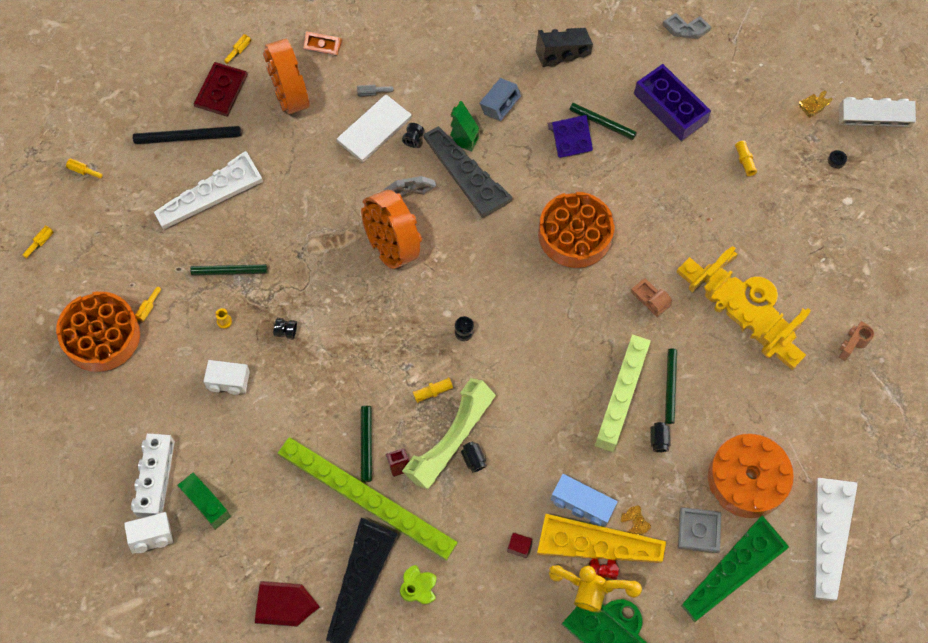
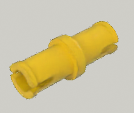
(746, 158)
(432, 390)

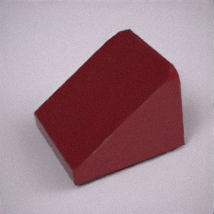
(397, 461)
(519, 545)

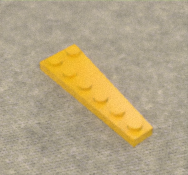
(585, 540)

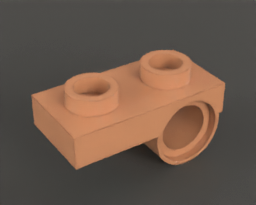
(651, 298)
(856, 340)

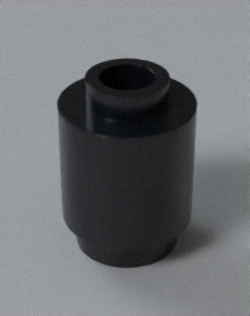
(660, 437)
(473, 457)

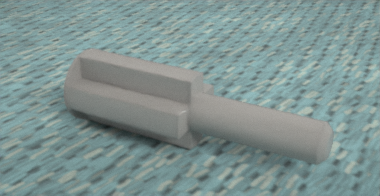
(365, 90)

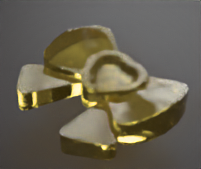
(641, 526)

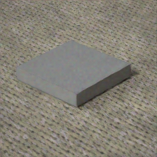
(699, 530)

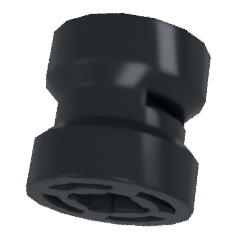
(413, 134)
(466, 325)
(285, 328)

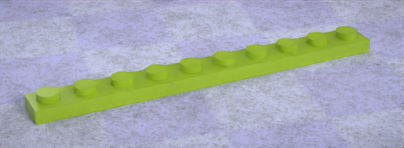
(368, 499)

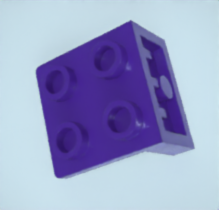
(571, 136)

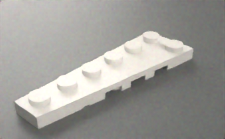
(231, 180)
(832, 524)

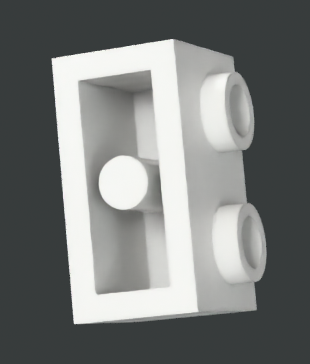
(226, 377)
(148, 533)

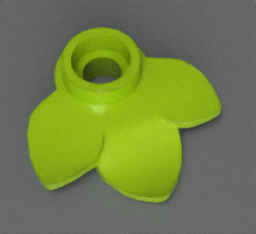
(420, 583)

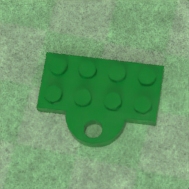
(606, 625)

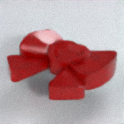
(610, 571)

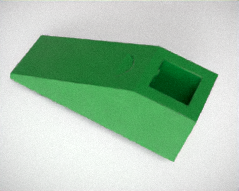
(464, 128)

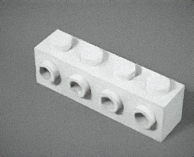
(877, 112)
(153, 476)

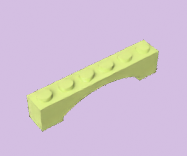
(622, 393)
(474, 401)

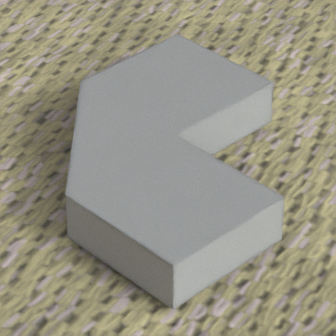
(680, 28)
(416, 184)

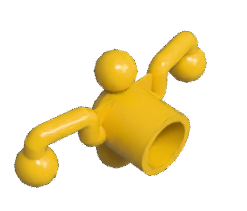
(593, 587)

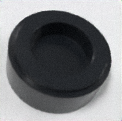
(837, 159)

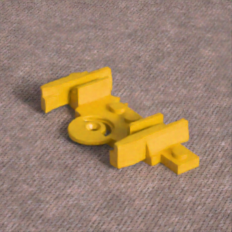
(764, 321)

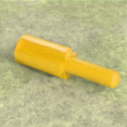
(238, 47)
(81, 168)
(42, 236)
(147, 306)

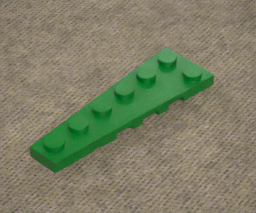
(748, 557)

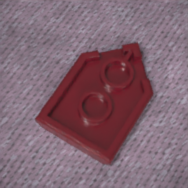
(283, 604)

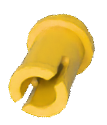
(223, 319)

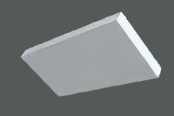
(374, 128)

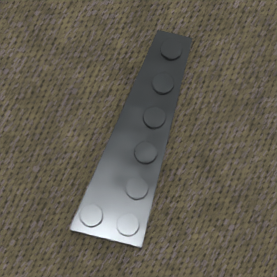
(473, 181)

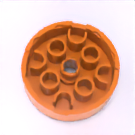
(286, 76)
(391, 228)
(576, 229)
(116, 334)
(764, 461)

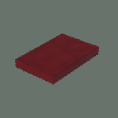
(220, 89)

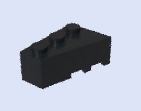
(562, 46)

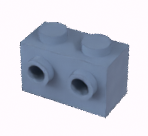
(500, 99)

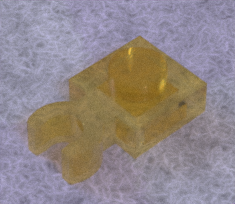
(814, 104)

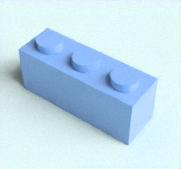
(583, 501)

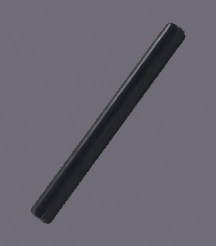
(188, 134)

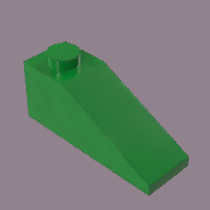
(204, 500)

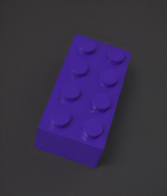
(672, 102)

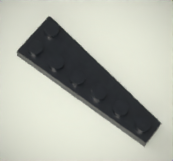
(365, 564)

